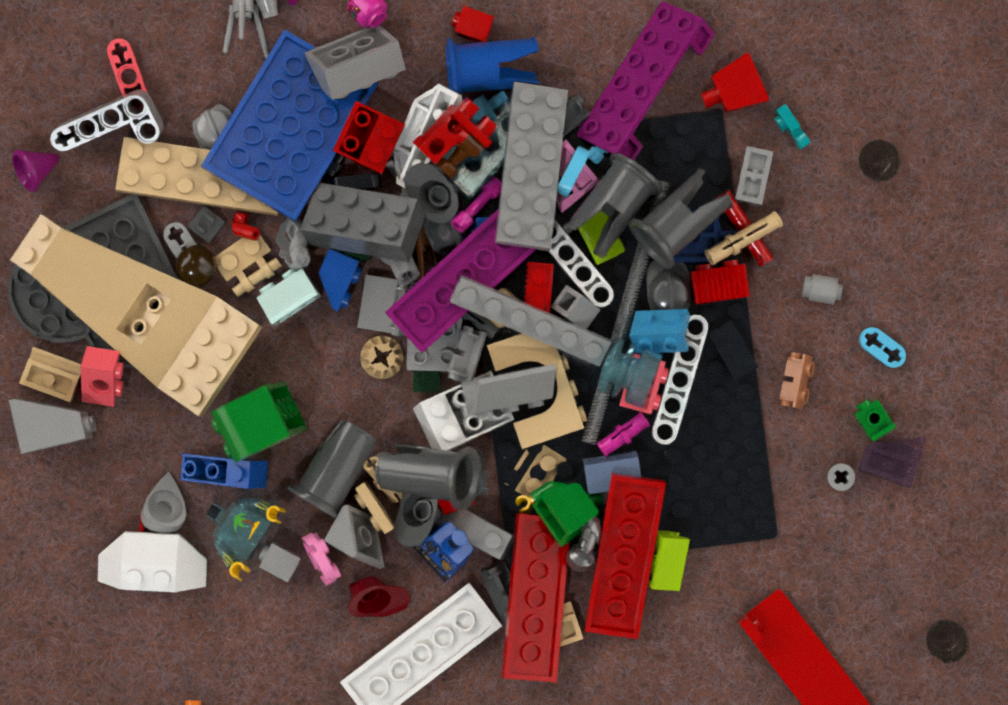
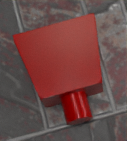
(736, 87)

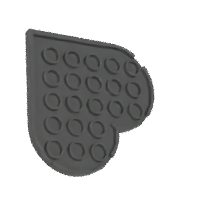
(119, 227)

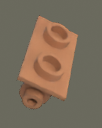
(797, 391)

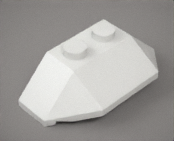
(421, 117)
(152, 563)

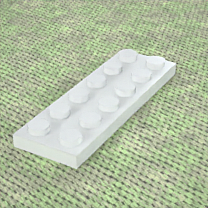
(423, 650)

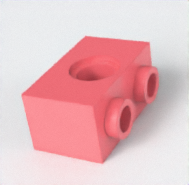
(101, 376)

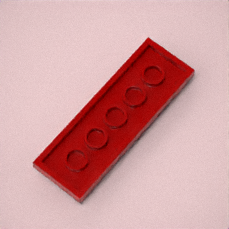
(624, 555)
(534, 603)

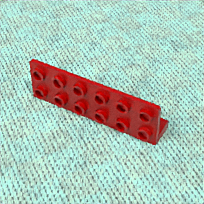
(798, 654)

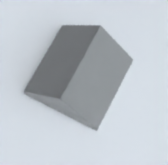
(356, 536)

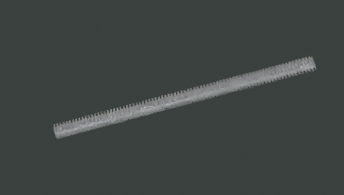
(621, 324)

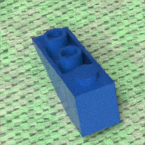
(224, 471)

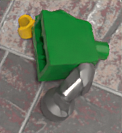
(567, 513)

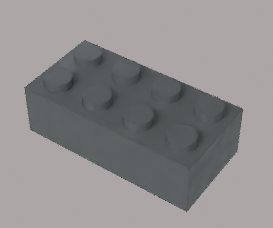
(363, 222)

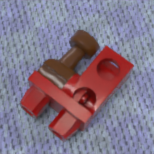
(456, 130)

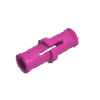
(623, 434)

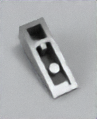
(480, 532)

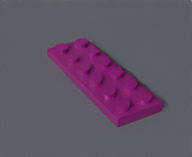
(426, 308)

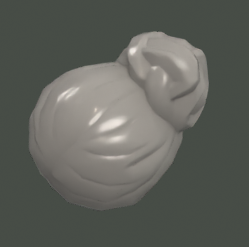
(294, 252)

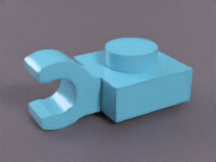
(488, 107)

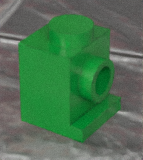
(876, 430)

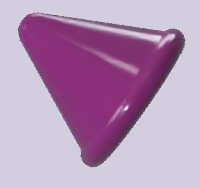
(33, 167)

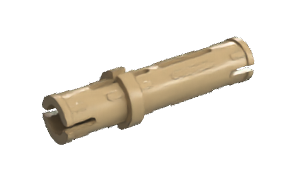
(717, 253)

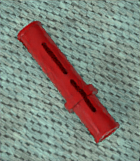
(741, 221)

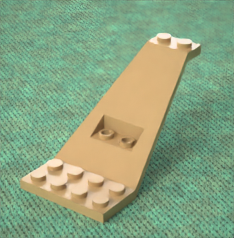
(185, 343)

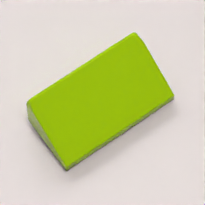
(591, 232)

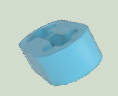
(573, 171)
(877, 352)

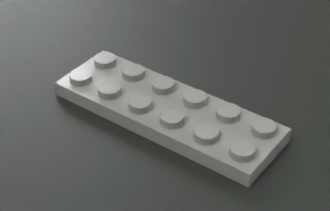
(531, 166)

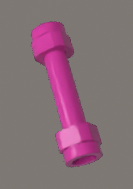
(463, 219)

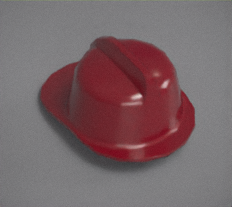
(376, 599)

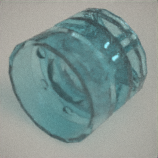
(629, 372)

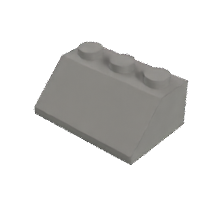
(356, 61)
(509, 391)

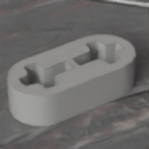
(185, 236)

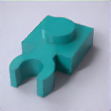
(786, 121)

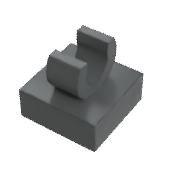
(206, 224)

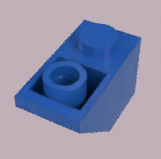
(337, 276)

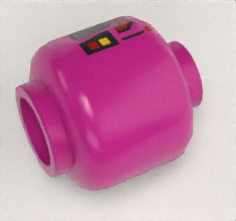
(368, 12)

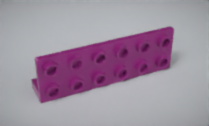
(642, 78)

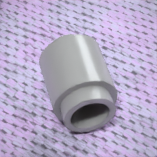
(821, 289)

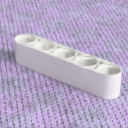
(578, 260)
(681, 394)

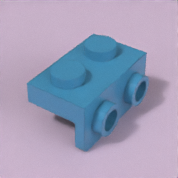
(660, 330)

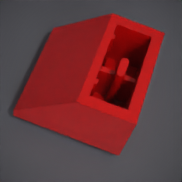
(368, 137)

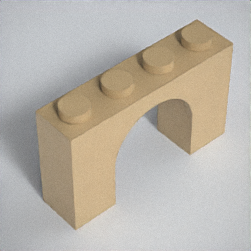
(563, 414)

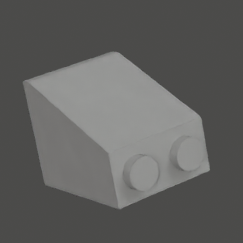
(49, 425)

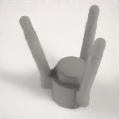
(242, 11)

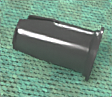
(617, 195)
(673, 225)
(335, 468)
(432, 473)

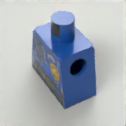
(445, 550)

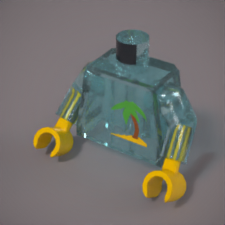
(241, 530)

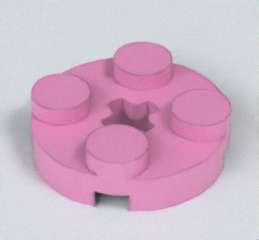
(317, 551)

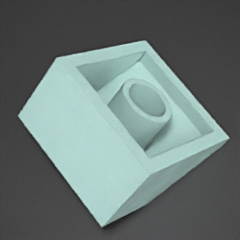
(288, 296)

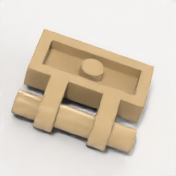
(241, 256)

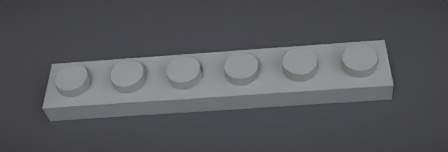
(530, 320)

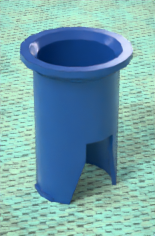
(476, 65)

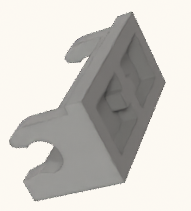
(754, 176)

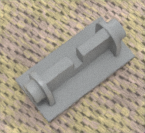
(463, 366)

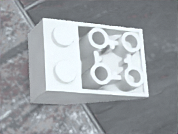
(447, 421)

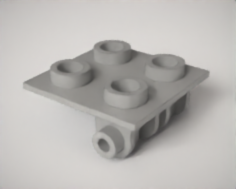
(377, 298)
(438, 355)

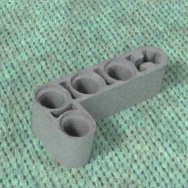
(104, 124)

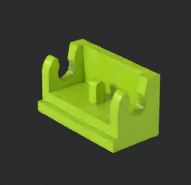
(668, 561)

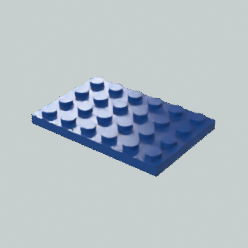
(282, 131)

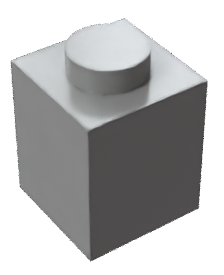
(575, 307)
(279, 561)

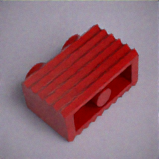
(719, 283)
(539, 285)

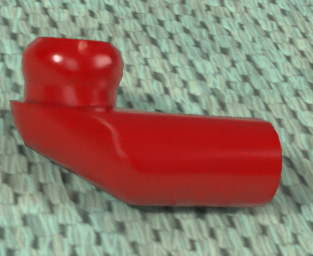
(241, 227)

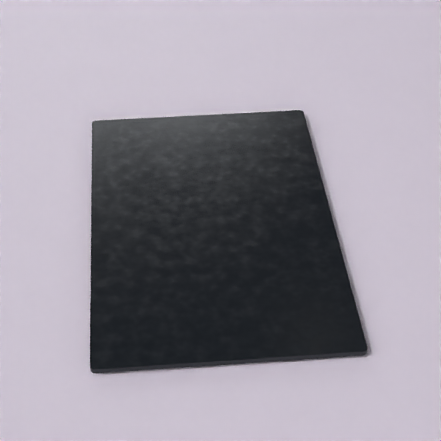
(719, 460)

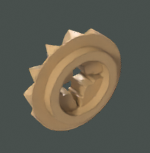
(394, 359)

